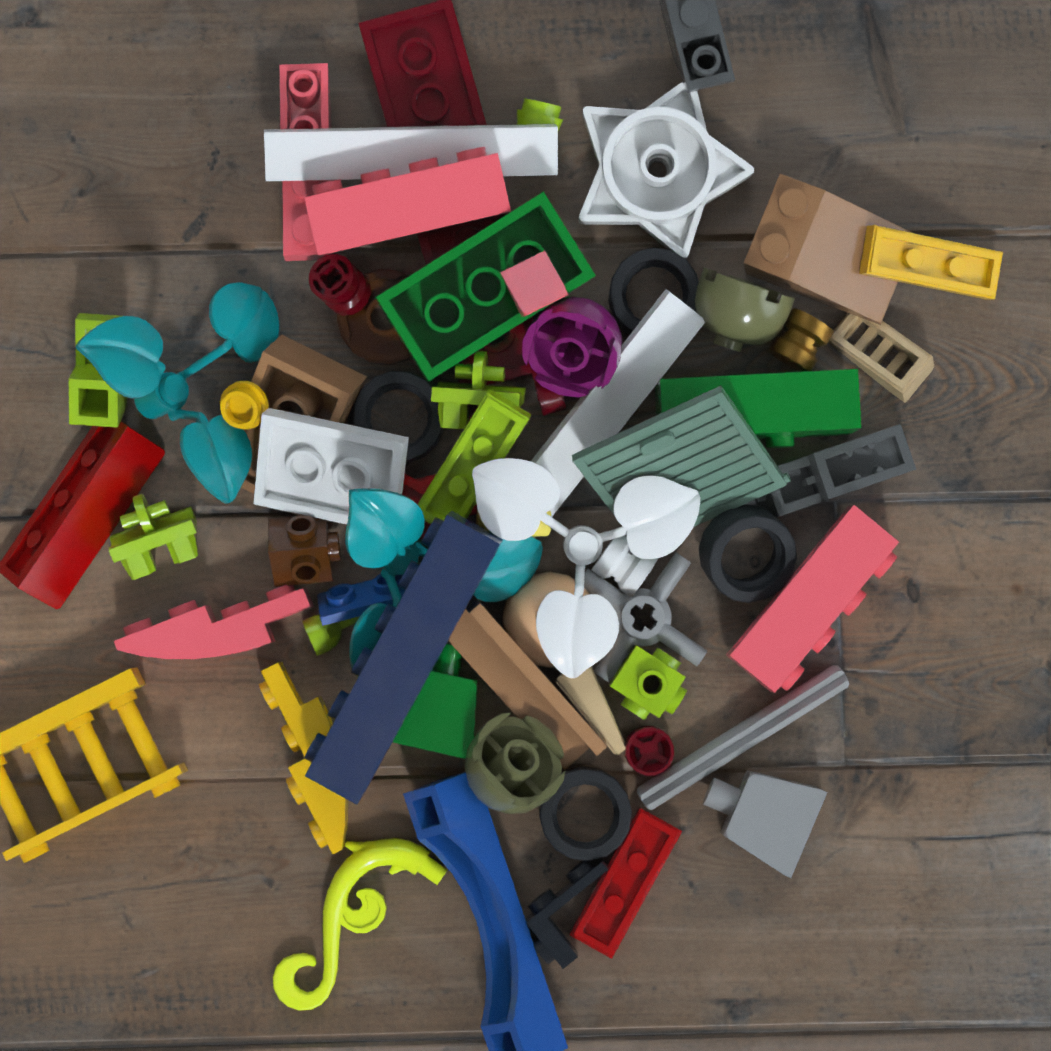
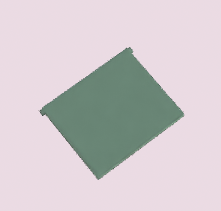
(693, 444)

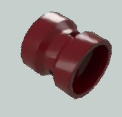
(342, 295)
(654, 754)

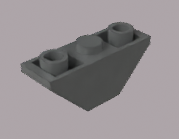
(697, 43)

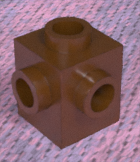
(301, 550)

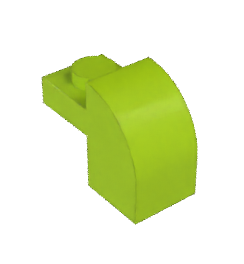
(90, 397)

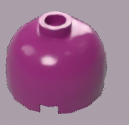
(573, 346)

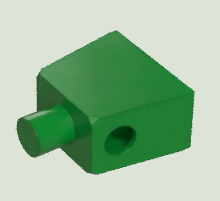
(444, 710)

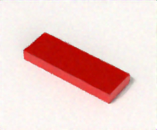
(625, 883)

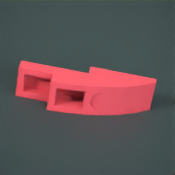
(302, 106)
(197, 634)

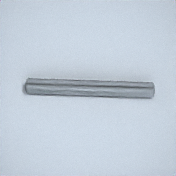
(742, 737)

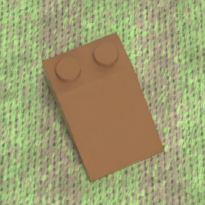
(815, 249)
(302, 384)

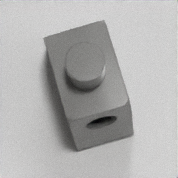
(767, 816)

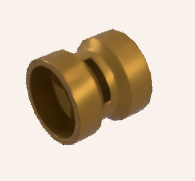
(799, 344)

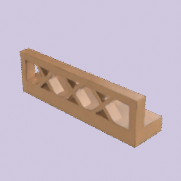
(520, 681)

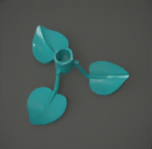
(127, 359)
(383, 535)

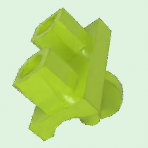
(456, 397)
(134, 544)

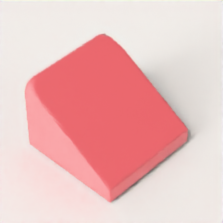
(534, 284)

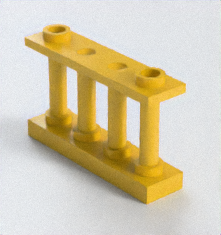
(77, 717)

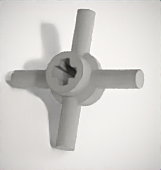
(660, 613)

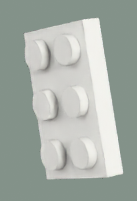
(314, 462)

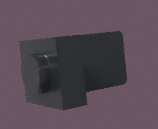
(550, 940)

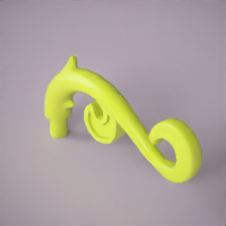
(366, 856)

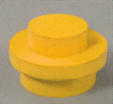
(243, 404)

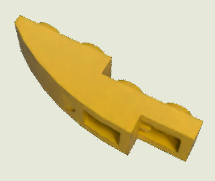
(302, 726)

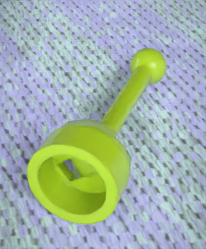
(327, 636)

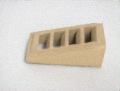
(871, 365)
(591, 703)

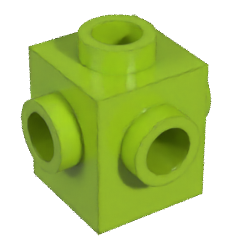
(632, 674)

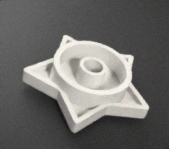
(667, 133)

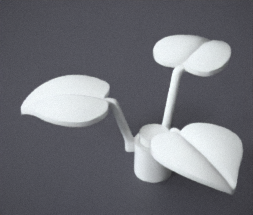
(653, 516)

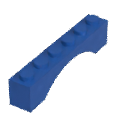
(463, 836)

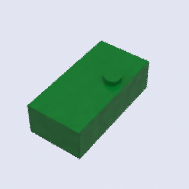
(461, 296)
(779, 403)

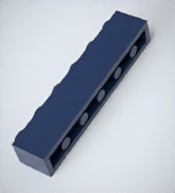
(403, 656)

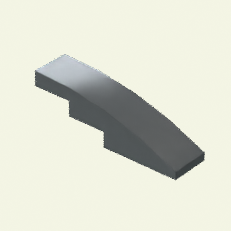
(840, 471)

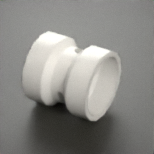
(623, 566)

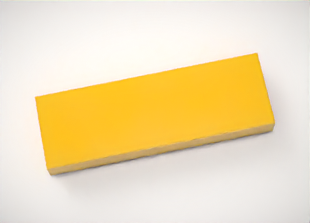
(930, 262)

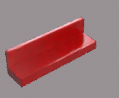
(80, 512)

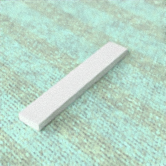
(357, 151)
(604, 411)

